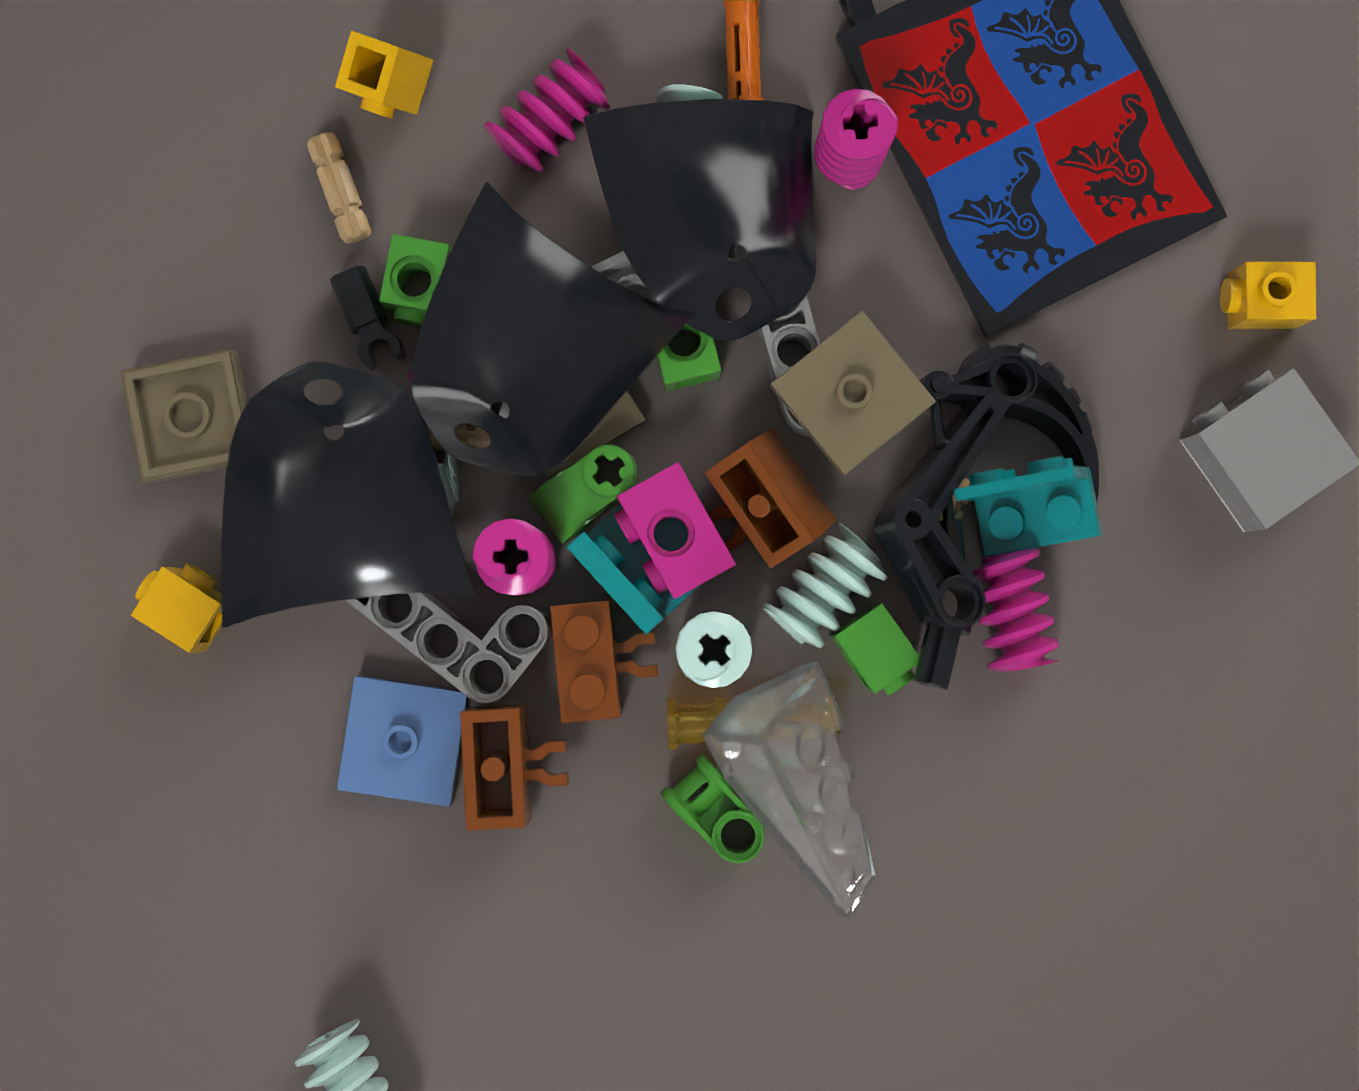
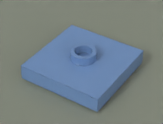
(402, 741)

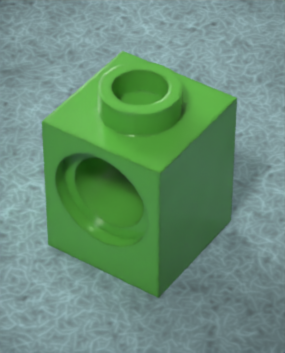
(405, 258)
(690, 370)
(877, 650)

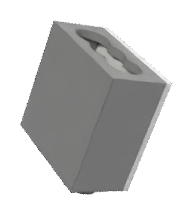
(1268, 449)

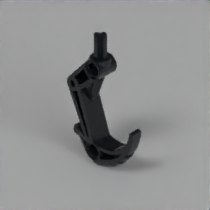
(931, 552)

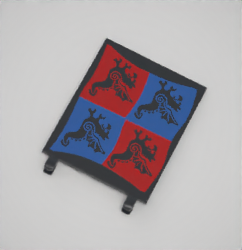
(1030, 142)

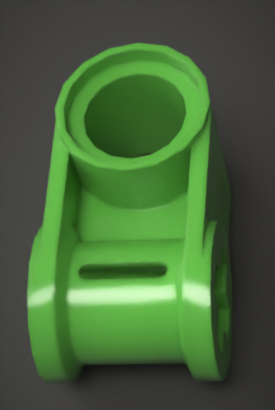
(576, 496)
(713, 809)

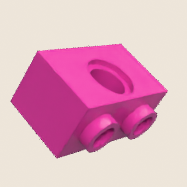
(673, 497)

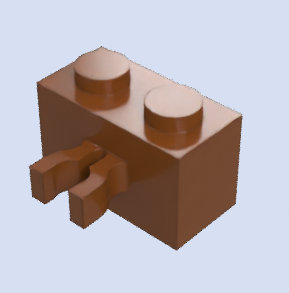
(768, 499)
(589, 663)
(498, 767)

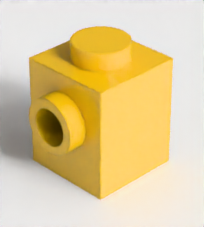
(383, 75)
(1269, 295)
(180, 606)

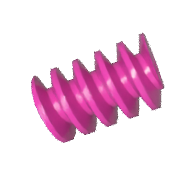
(548, 113)
(854, 138)
(501, 540)
(1015, 612)

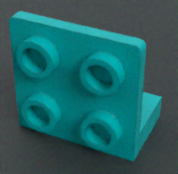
(1034, 509)
(620, 570)

